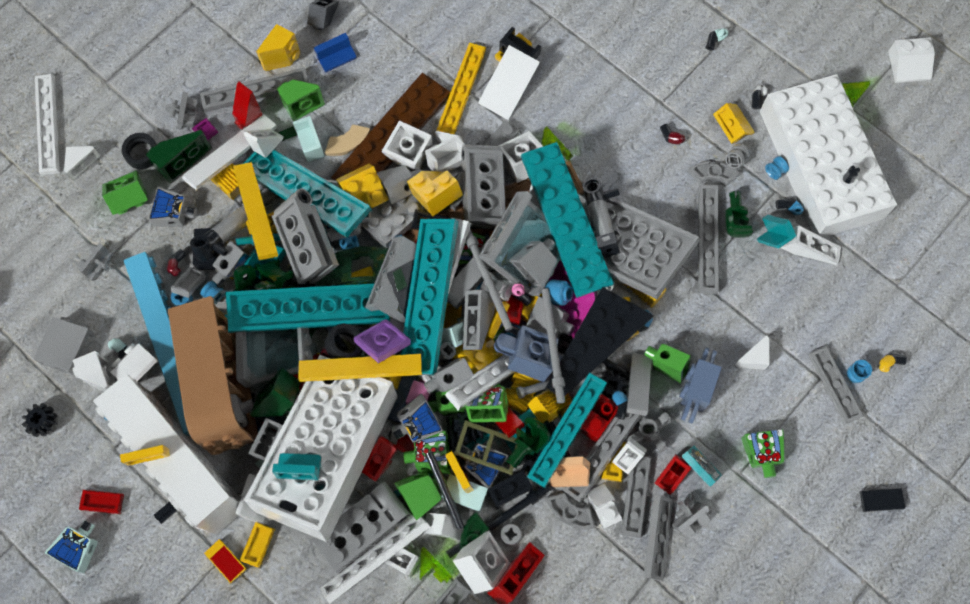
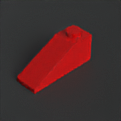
(245, 107)
(516, 574)

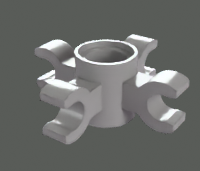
(659, 423)

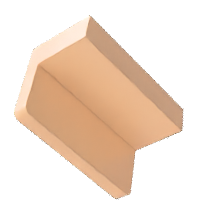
(571, 473)

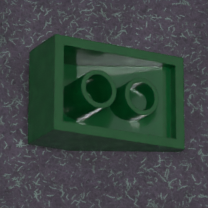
(178, 154)

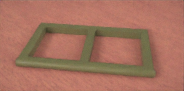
(483, 462)

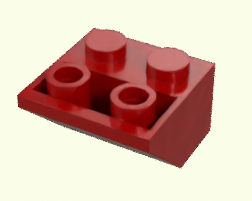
(599, 418)

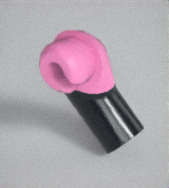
(519, 293)

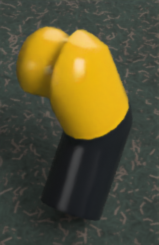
(891, 359)

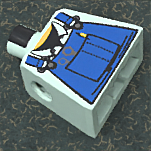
(74, 547)

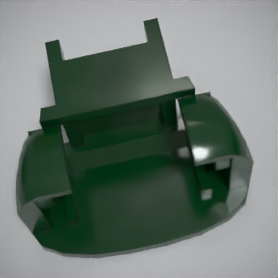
(271, 277)

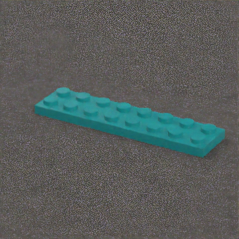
(285, 177)
(566, 219)
(430, 290)
(300, 308)

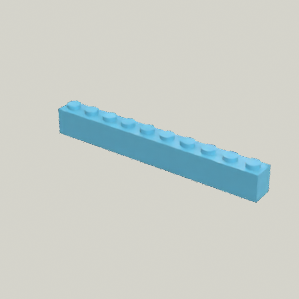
(155, 314)

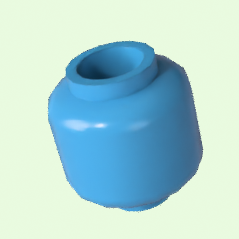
(560, 292)

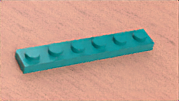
(567, 430)

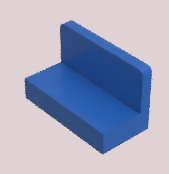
(335, 52)

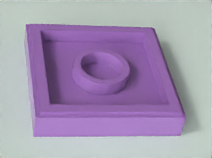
(382, 341)

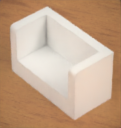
(445, 155)

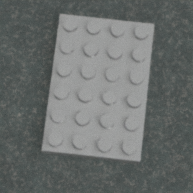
(648, 248)

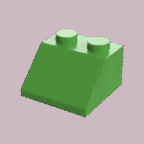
(300, 98)
(124, 193)

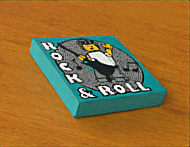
(701, 465)

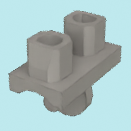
(186, 103)
(96, 261)
(688, 515)

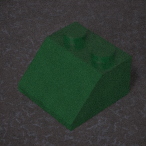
(276, 395)

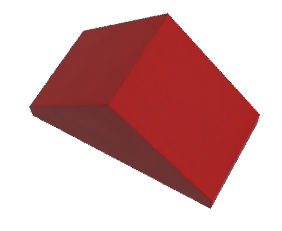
(673, 474)

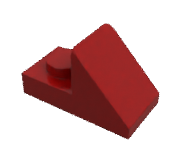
(379, 459)

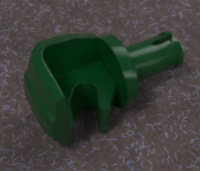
(737, 215)
(529, 442)

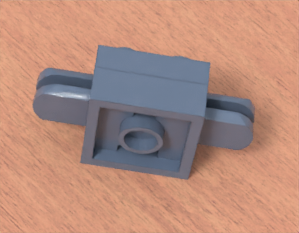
(524, 345)
(700, 385)

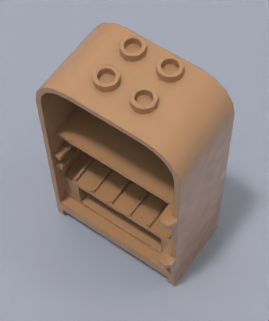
(208, 376)

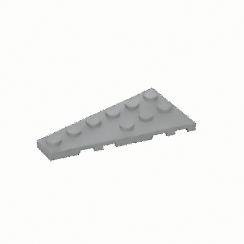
(394, 219)

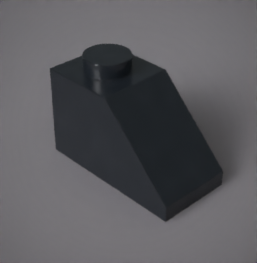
(321, 13)

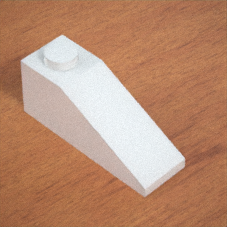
(813, 246)

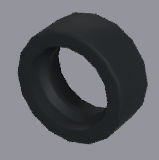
(131, 142)
(345, 329)

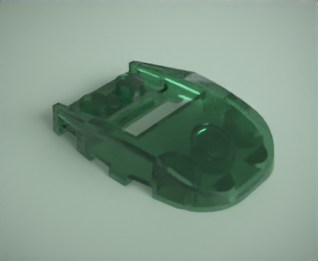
(343, 273)

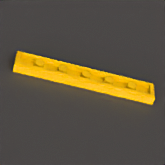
(461, 89)
(255, 211)
(359, 368)

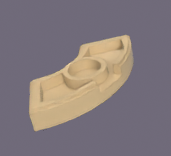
(348, 142)

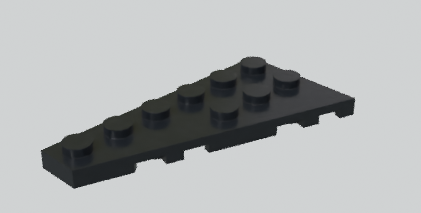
(602, 332)

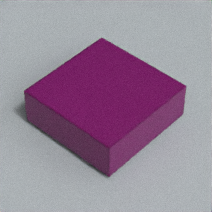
(206, 127)

